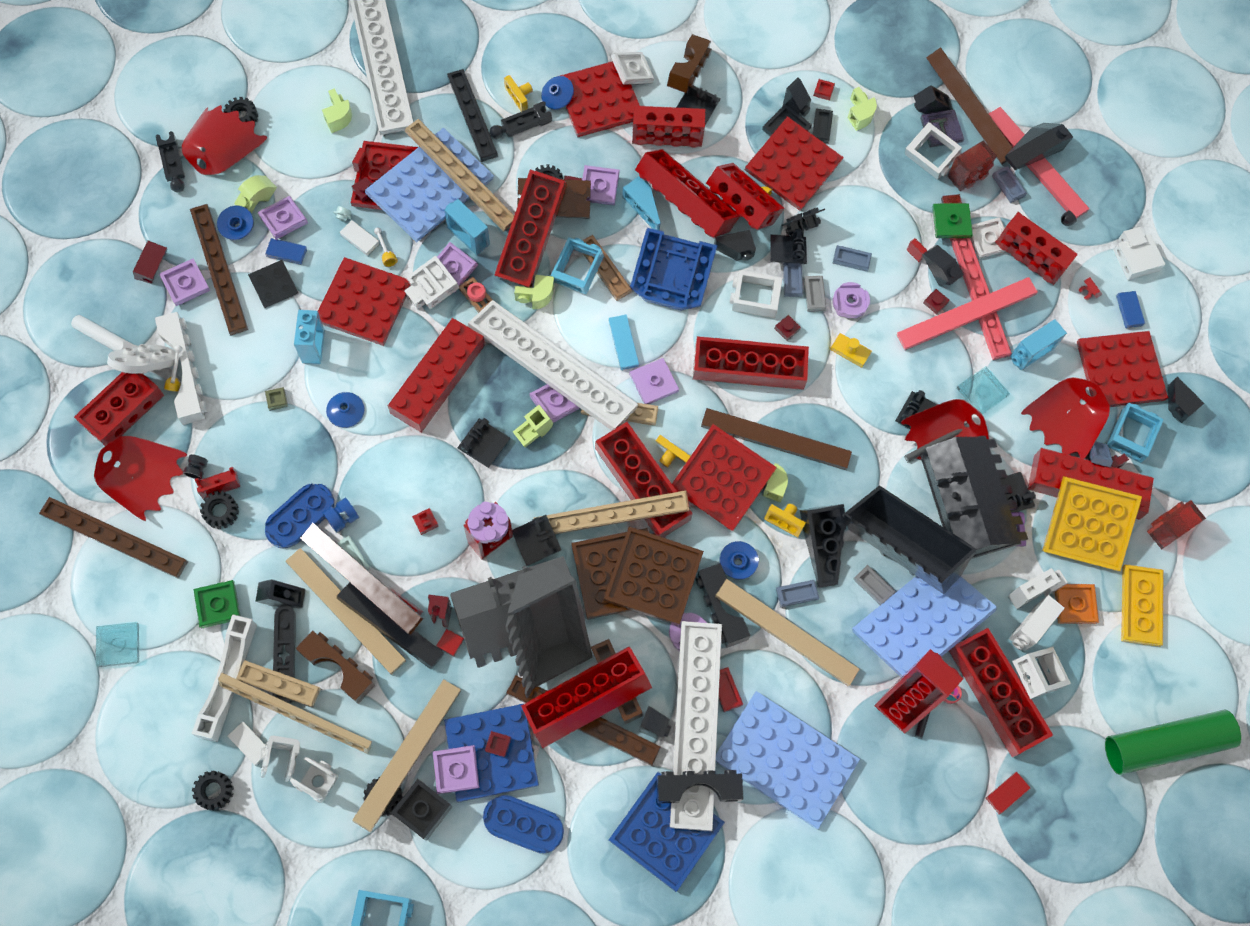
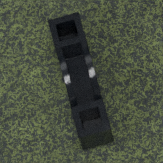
(733, 628)
(726, 786)

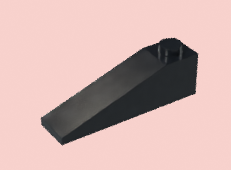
(1038, 144)
(824, 540)

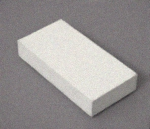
(359, 238)
(247, 742)

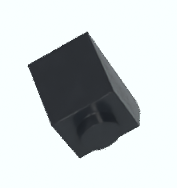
(797, 97)
(932, 101)
(736, 245)
(942, 265)
(1182, 400)
(279, 593)
(655, 724)

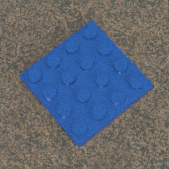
(495, 773)
(654, 845)

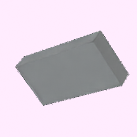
(815, 293)
(874, 585)

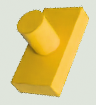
(518, 93)
(851, 350)
(671, 452)
(785, 519)

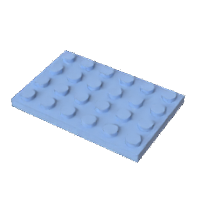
(419, 190)
(922, 620)
(786, 760)

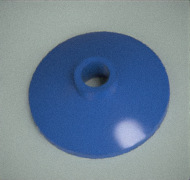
(559, 98)
(230, 217)
(349, 416)
(742, 552)

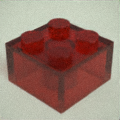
(972, 166)
(1175, 523)

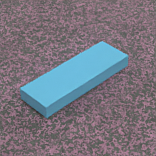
(623, 342)

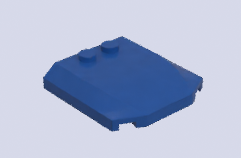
(672, 270)

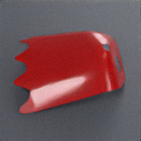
(224, 139)
(942, 420)
(1077, 428)
(148, 464)

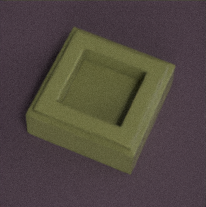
(276, 398)

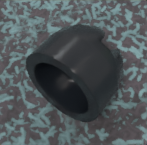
(1068, 218)

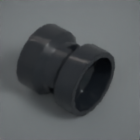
(195, 466)

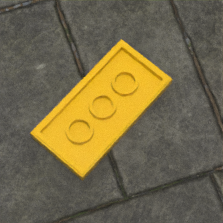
(1142, 605)

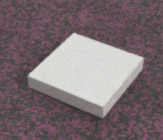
(632, 68)
(985, 236)

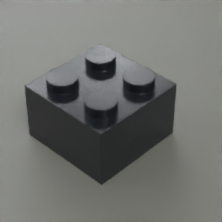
(421, 809)

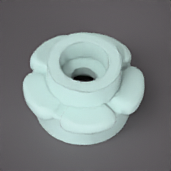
(342, 213)

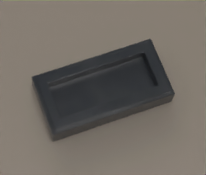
(822, 124)

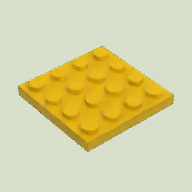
(1091, 523)

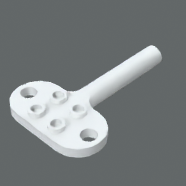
(125, 355)

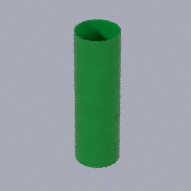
(1172, 741)

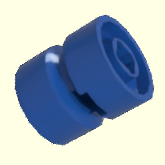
(333, 515)

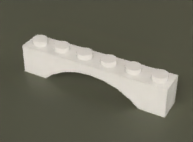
(188, 401)
(236, 647)

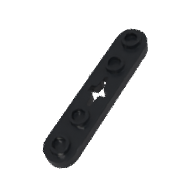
(284, 635)

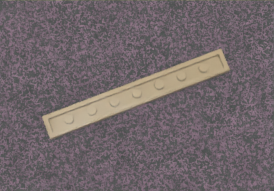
(460, 174)
(619, 512)
(360, 628)
(787, 632)
(294, 713)
(406, 756)

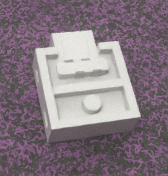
(1138, 254)
(430, 284)
(1042, 584)

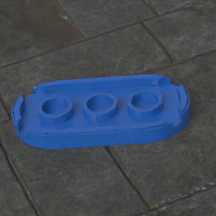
(296, 515)
(523, 824)

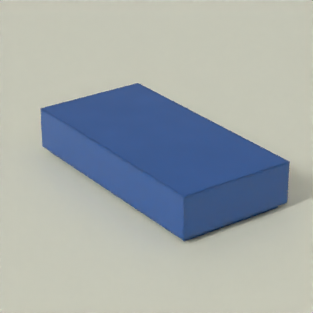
(286, 251)
(1130, 309)

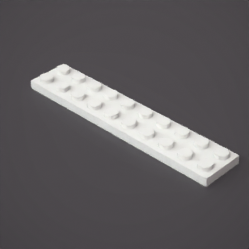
(382, 65)
(553, 365)
(696, 721)

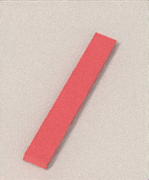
(1041, 169)
(978, 288)
(966, 313)

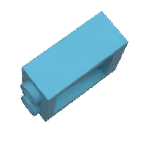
(467, 226)
(572, 282)
(311, 338)
(1038, 344)
(1128, 447)
(362, 901)

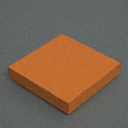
(1078, 604)

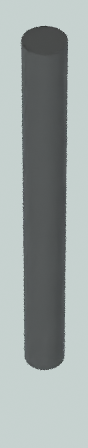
(916, 453)

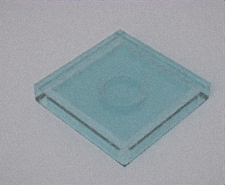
(983, 390)
(117, 644)

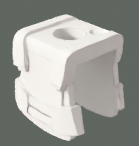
(280, 743)
(316, 769)

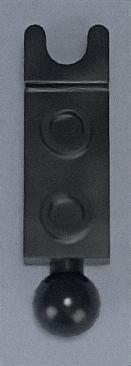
(522, 121)
(171, 161)

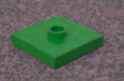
(952, 220)
(216, 603)

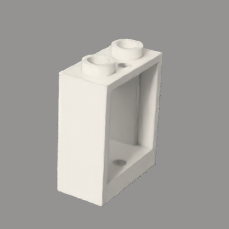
(920, 139)
(754, 307)
(1036, 623)
(1037, 684)

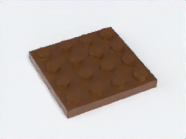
(594, 565)
(653, 576)

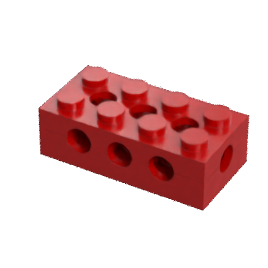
(668, 120)
(744, 196)
(1040, 244)
(119, 406)

